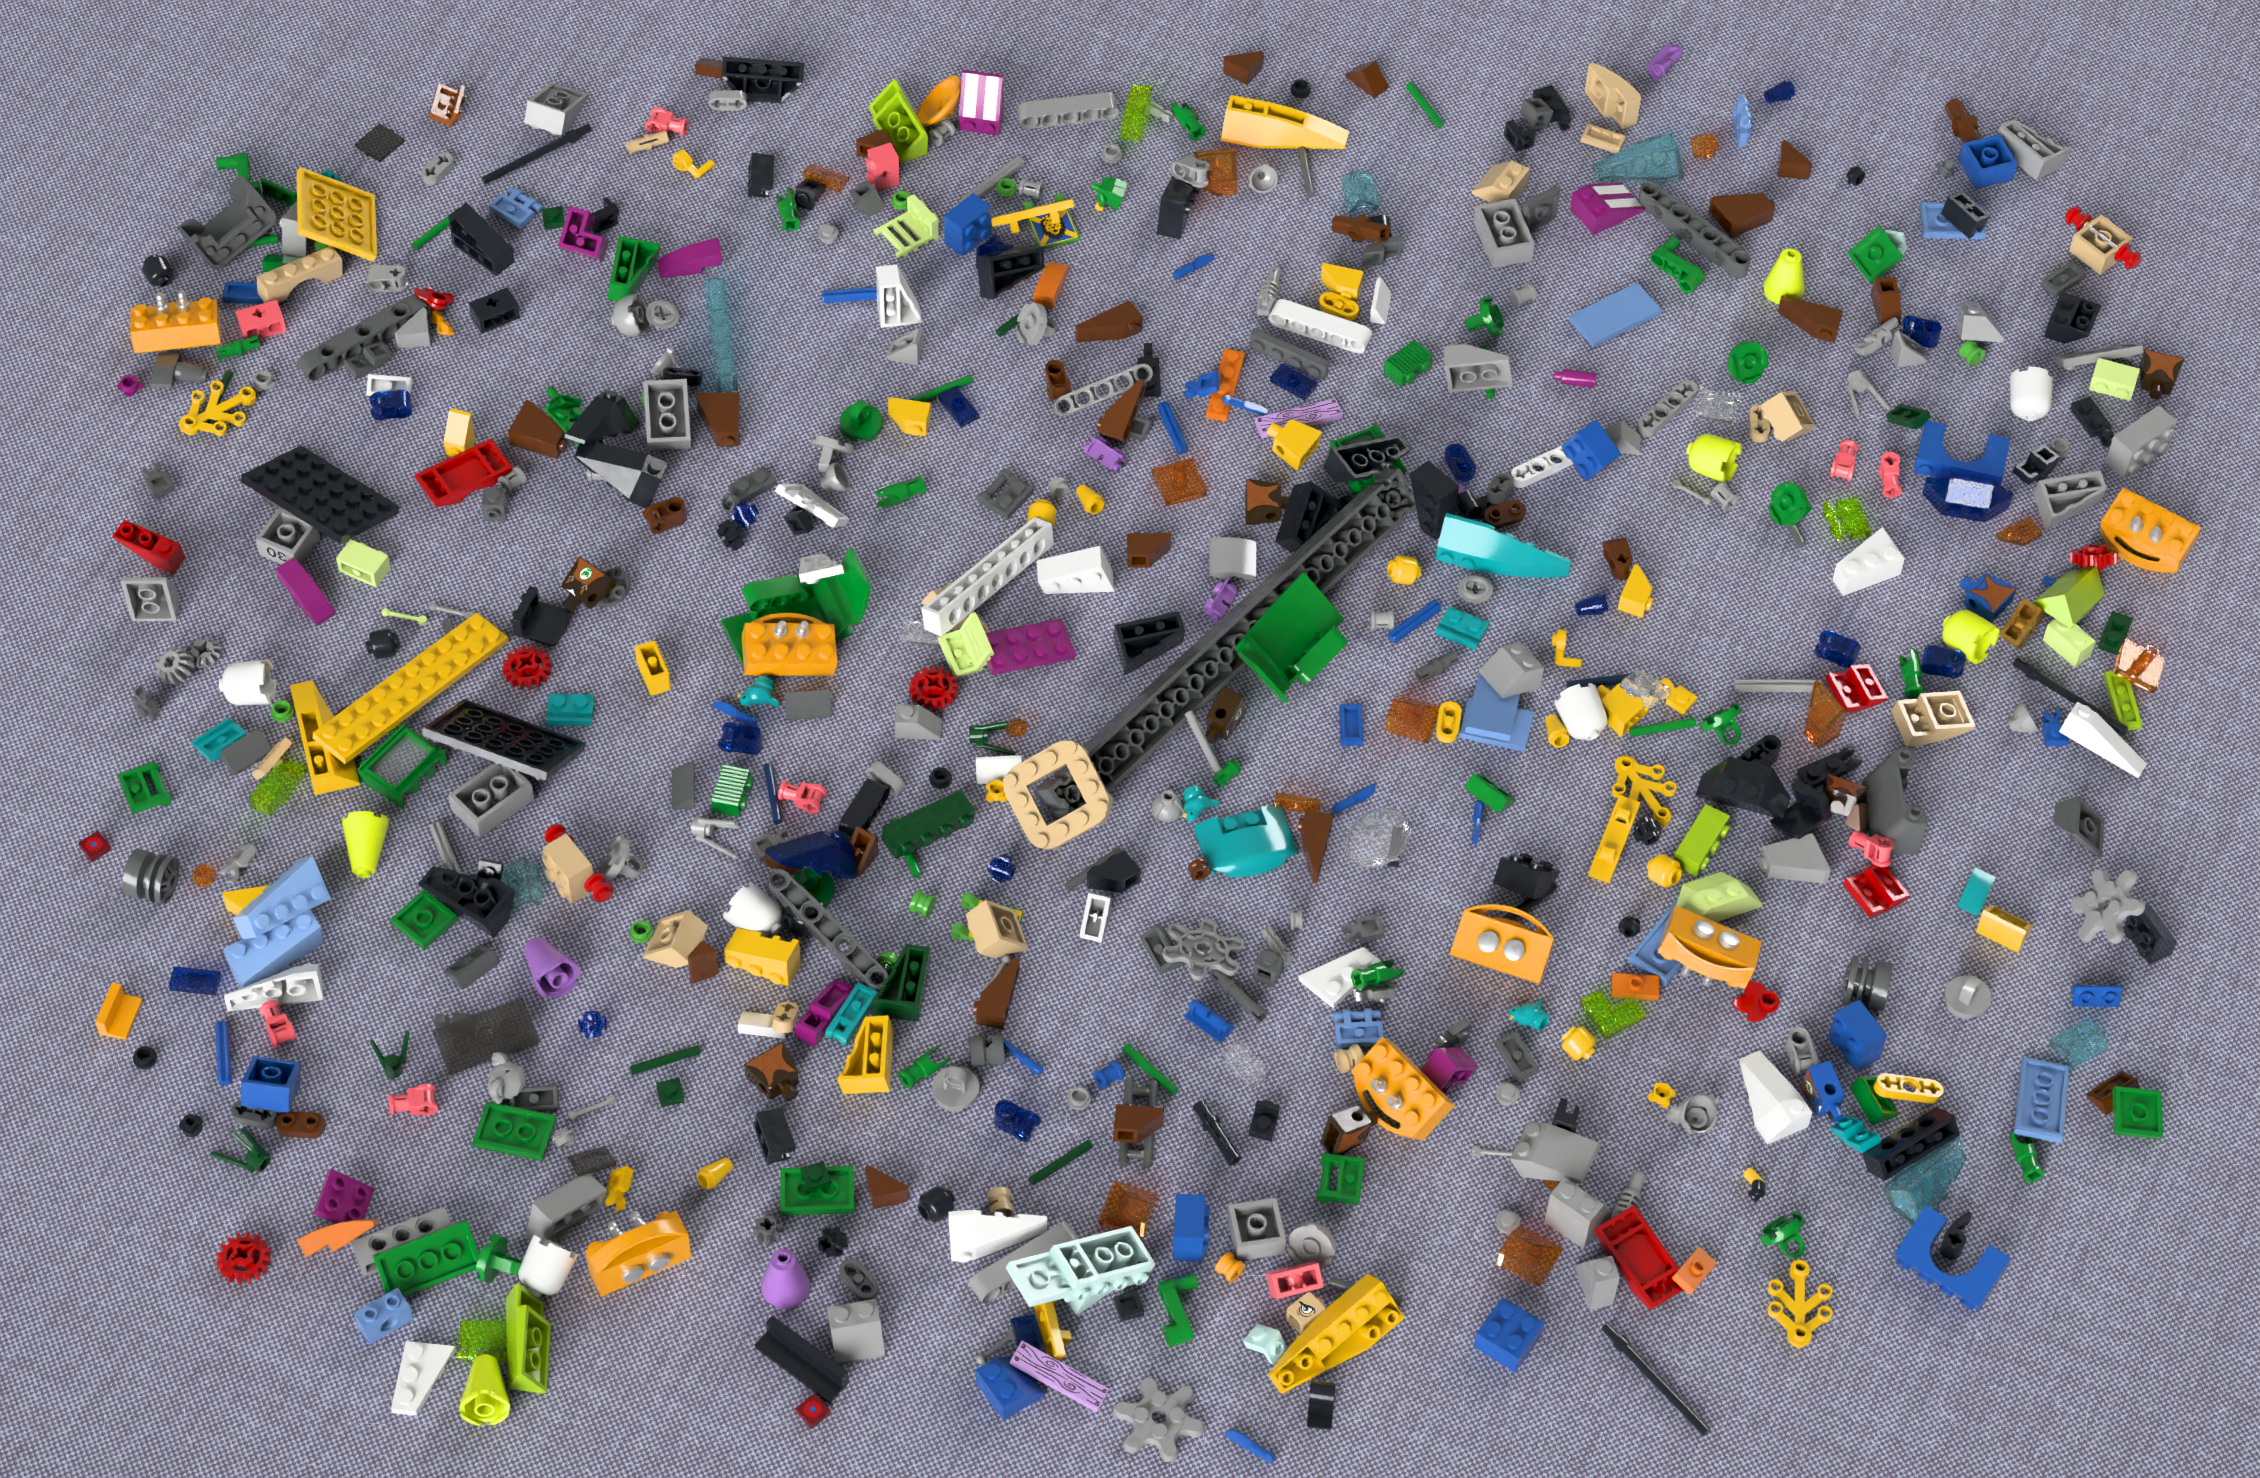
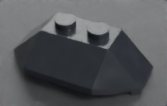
(763, 79)
(1745, 787)

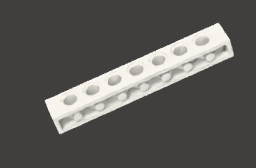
(987, 576)

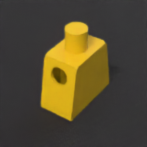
(1294, 442)
(1621, 709)

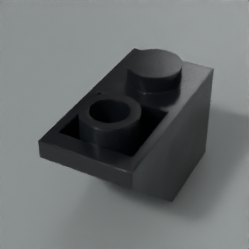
(1115, 874)

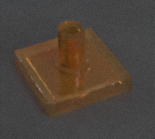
(1179, 482)
(2139, 665)

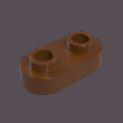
(1506, 514)
(299, 1126)

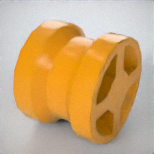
(1230, 1267)

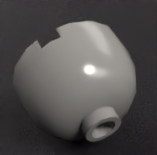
(630, 316)

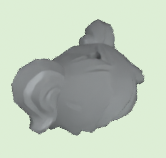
(505, 1078)
(1695, 1107)

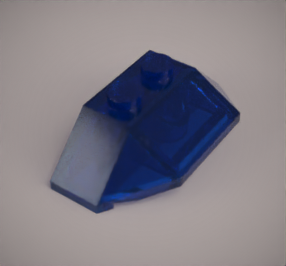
(1966, 497)

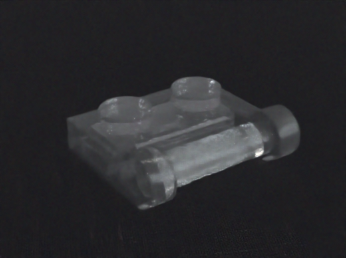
(1717, 405)
(1639, 685)

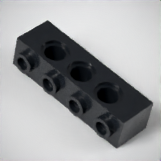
(1911, 1143)

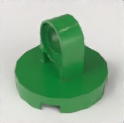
(1489, 317)
(1747, 362)
(861, 421)
(1789, 504)
(1721, 721)
(817, 885)
(1783, 1231)
(494, 1259)

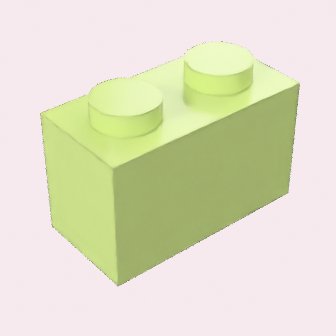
(2114, 379)
(363, 563)
(2069, 642)

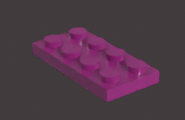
(1029, 646)

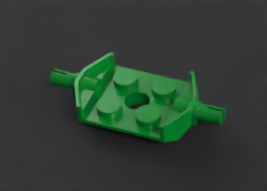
(564, 410)

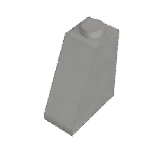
(1795, 860)
(1598, 1281)

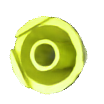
(1785, 277)
(364, 840)
(484, 1393)

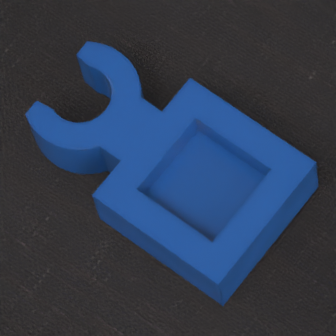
(1206, 385)
(2051, 730)

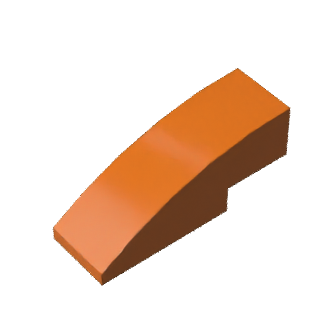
(1050, 284)
(335, 1235)

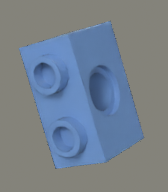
(383, 1316)

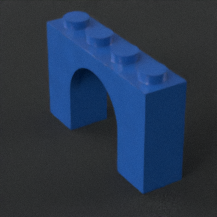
(1935, 462)
(1971, 1287)

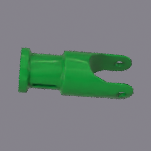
(1188, 120)
(788, 211)
(900, 491)
(1911, 674)
(1375, 974)
(921, 1068)
(2027, 1157)

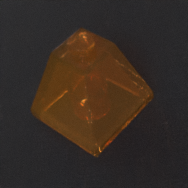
(1222, 171)
(1823, 717)
(1412, 718)
(1129, 1207)
(1528, 1255)

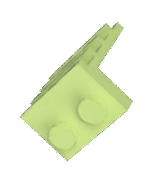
(918, 220)
(966, 648)

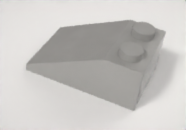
(554, 108)
(1475, 368)
(151, 598)
(1553, 1153)

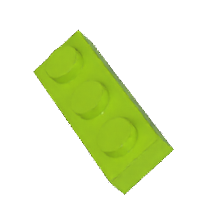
(2122, 700)

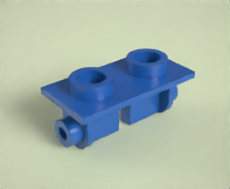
(2096, 995)
(1208, 1021)

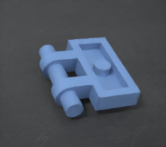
(1742, 120)
(512, 211)
(1361, 1033)

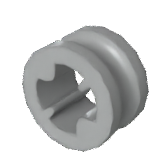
(1058, 487)
(1295, 919)

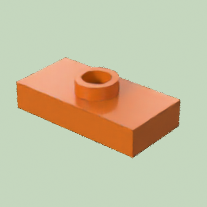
(1635, 985)
(1694, 1270)

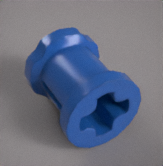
(1108, 1074)

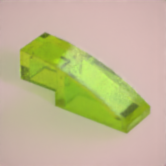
(1136, 113)
(277, 787)

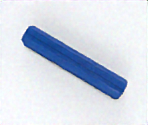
(849, 295)
(1172, 427)
(1414, 621)
(223, 1053)

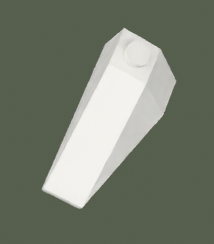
(2096, 735)
(287, 987)
(1774, 1101)
(980, 1235)

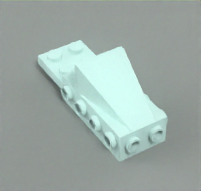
(1083, 1269)

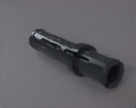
(1229, 1153)

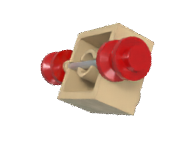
(2100, 242)
(571, 869)

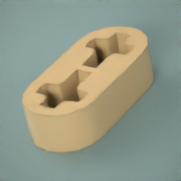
(1755, 423)
(785, 1017)

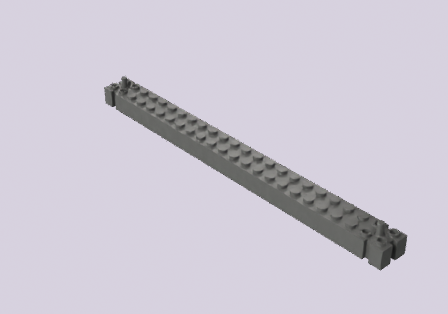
(1213, 658)

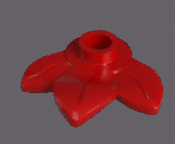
(435, 299)
(1753, 1002)

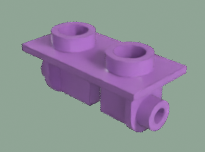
(1663, 61)
(1112, 457)
(1222, 593)

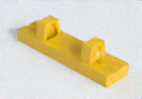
(1013, 218)
(1614, 839)
(1052, 1336)

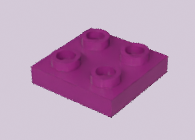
(343, 1198)

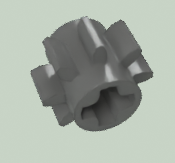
(768, 1236)

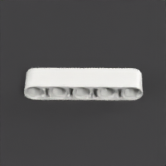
(1320, 326)

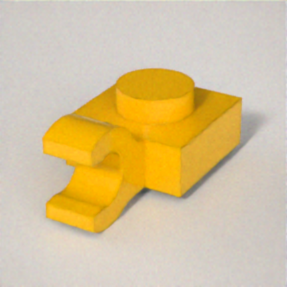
(1680, 697)
(618, 1183)

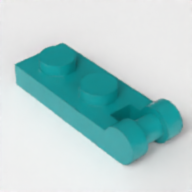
(851, 1014)

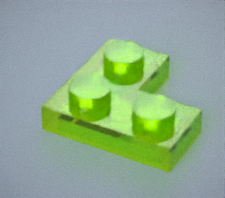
(1611, 1019)

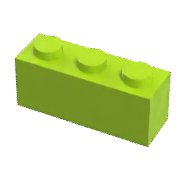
(1702, 840)

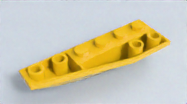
(1278, 127)
(325, 769)
(1338, 1333)

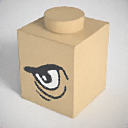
(1304, 1311)

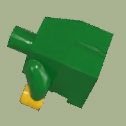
(1109, 192)

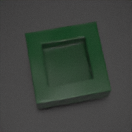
(553, 217)
(670, 1092)
(815, 1176)

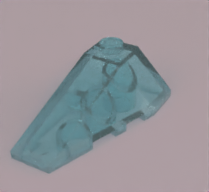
(1648, 160)
(1925, 1181)

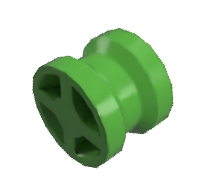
(1972, 352)
(922, 903)

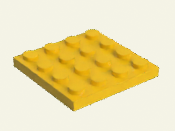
(336, 214)

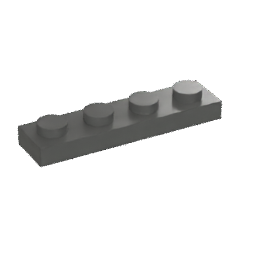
(1289, 354)

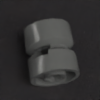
(986, 1050)

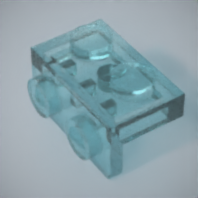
(1360, 191)
(524, 879)
(2080, 1043)

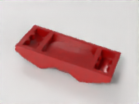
(464, 473)
(1640, 1257)

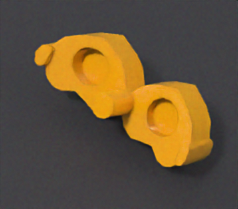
(442, 326)

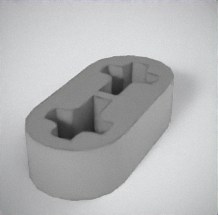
(727, 100)
(437, 168)
(883, 775)

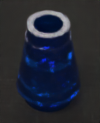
(1780, 92)
(1592, 605)

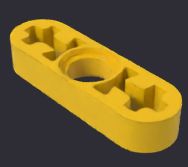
(1898, 1092)

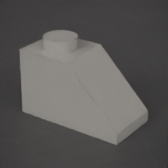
(916, 723)

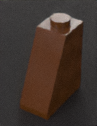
(1741, 212)
(721, 415)
(537, 432)

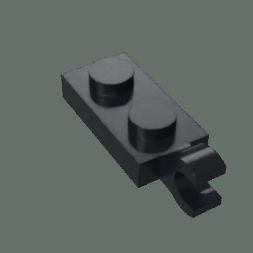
(1552, 99)
(1153, 386)
(2093, 420)

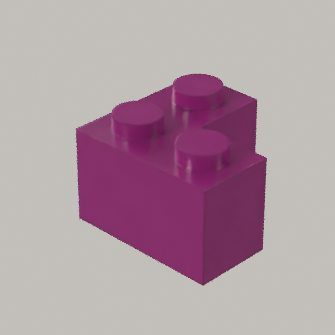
(577, 236)
(1448, 1067)

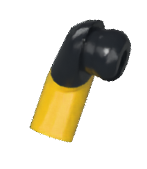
(1757, 1183)

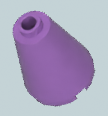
(550, 968)
(785, 1281)

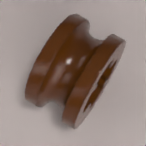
(1199, 869)

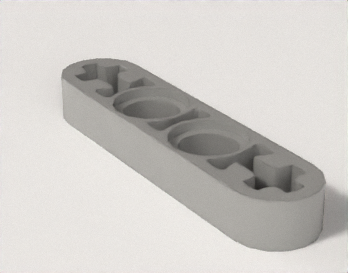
(1669, 409)

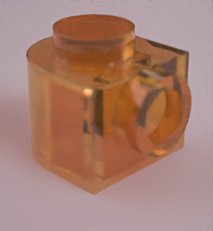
(1704, 146)

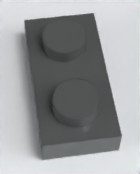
(2063, 279)
(752, 484)
(1517, 1056)

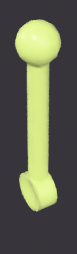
(422, 620)

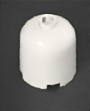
(2031, 393)
(248, 683)
(1582, 712)
(755, 911)
(545, 1266)

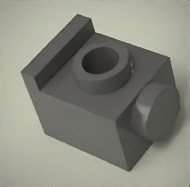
(1536, 113)
(1271, 963)

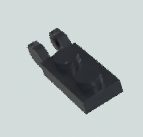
(1816, 772)

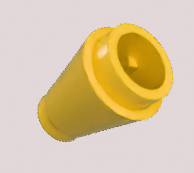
(1090, 500)
(1556, 731)
(712, 1174)

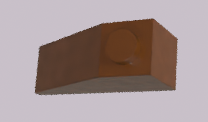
(1815, 319)
(1111, 325)
(1121, 415)
(1314, 837)
(997, 997)

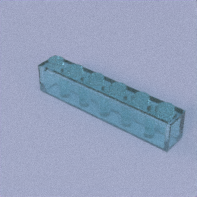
(720, 335)

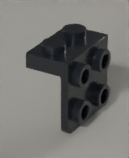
(539, 620)
(1806, 814)

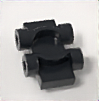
(732, 537)

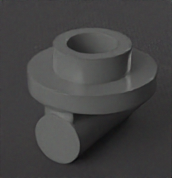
(1944, 170)

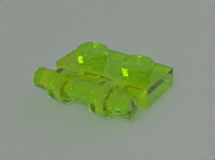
(1852, 518)
(482, 1335)

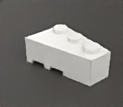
(1869, 564)

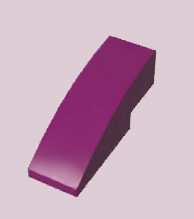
(690, 259)
(304, 591)
(822, 1010)

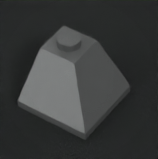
(2081, 823)

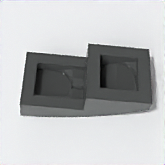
(1377, 251)
(371, 359)
(164, 370)

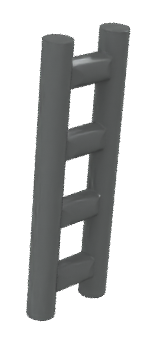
(1147, 1153)

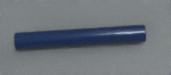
(1607, 680)
(772, 792)

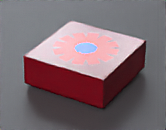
(94, 846)
(812, 1411)

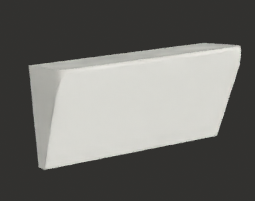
(1380, 302)
(386, 383)
(994, 767)
(758, 1024)

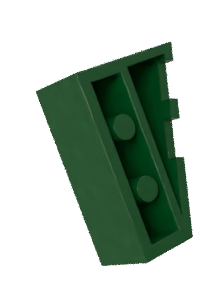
(905, 986)

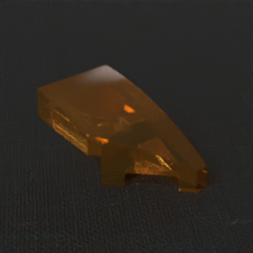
(2020, 534)

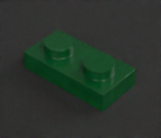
(1908, 416)
(2115, 632)

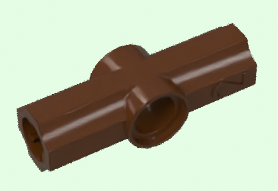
(1962, 123)
(1360, 228)

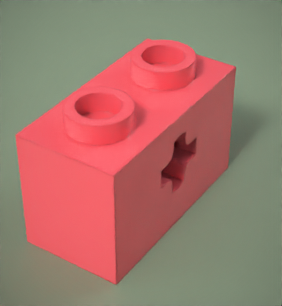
(883, 167)
(261, 320)
(1294, 1280)

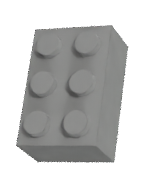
(1504, 233)
(667, 414)
(2141, 442)
(490, 798)

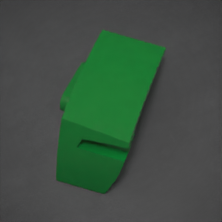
(832, 600)
(1293, 638)

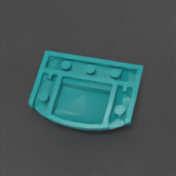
(1246, 842)

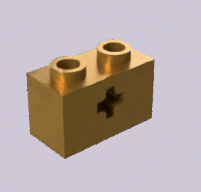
(2022, 624)

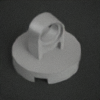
(1034, 324)
(830, 450)
(618, 860)
(1967, 997)
(955, 1088)
(1311, 1243)

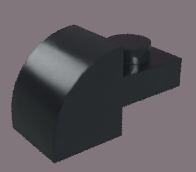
(2037, 465)

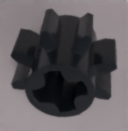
(1647, 831)
(832, 1242)

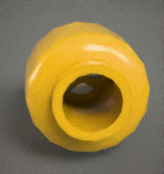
(1042, 510)
(1403, 570)
(1664, 870)
(1578, 1043)

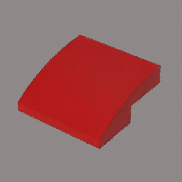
(1856, 688)
(1876, 890)

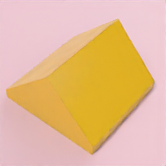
(2003, 928)

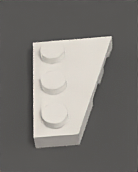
(813, 503)
(817, 567)
(1333, 980)
(417, 1374)

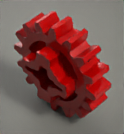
(2094, 556)
(527, 667)
(933, 688)
(243, 1260)

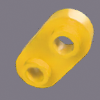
(1340, 306)
(1448, 724)

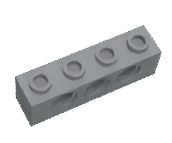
(389, 1236)

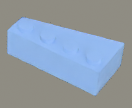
(286, 898)
(273, 950)

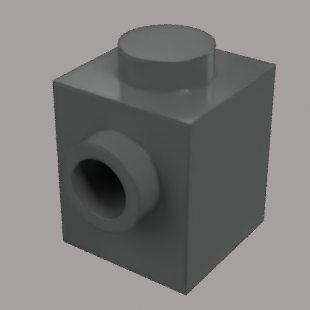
(867, 199)
(494, 504)

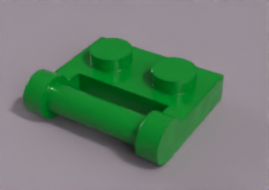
(137, 790)
(1348, 1182)

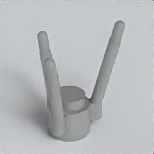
(1859, 383)
(704, 827)

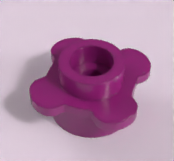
(129, 385)

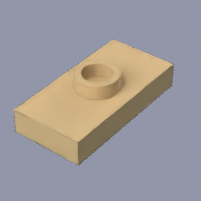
(1603, 138)
(272, 759)

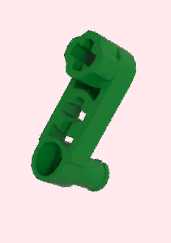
(241, 163)
(1688, 275)
(1180, 1329)

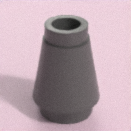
(190, 373)

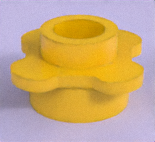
(995, 786)
(1664, 1089)

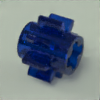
(745, 514)
(1002, 868)
(592, 1024)

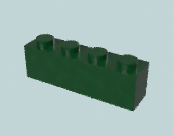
(928, 824)

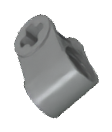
(1191, 171)
(385, 277)
(1800, 1054)

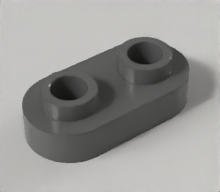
(860, 1281)

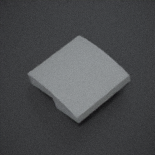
(1232, 558)

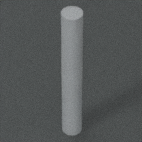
(1203, 741)

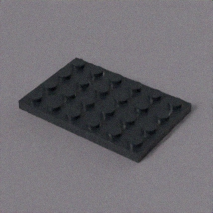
(320, 494)
(503, 739)

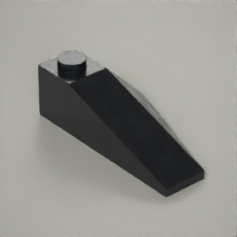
(603, 417)
(1364, 458)
(629, 471)
(476, 899)

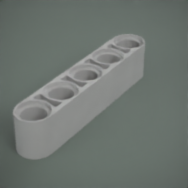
(1067, 110)
(1093, 395)
(996, 1280)

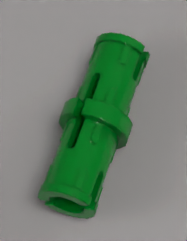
(237, 347)

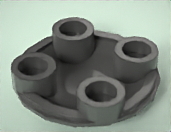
(621, 589)

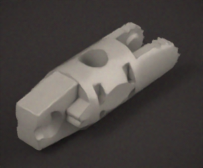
(1877, 338)

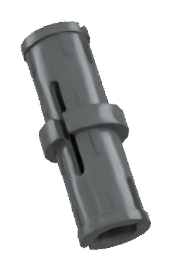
(1436, 666)

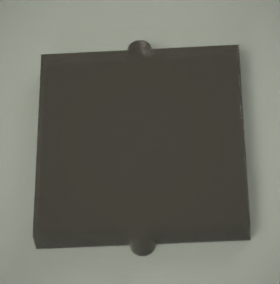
(379, 142)
(591, 1161)

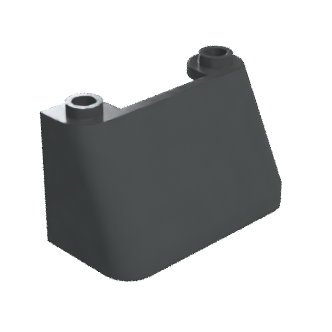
(232, 228)
(1887, 805)

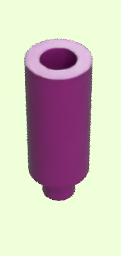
(1576, 378)

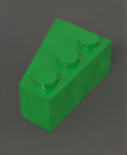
(631, 266)

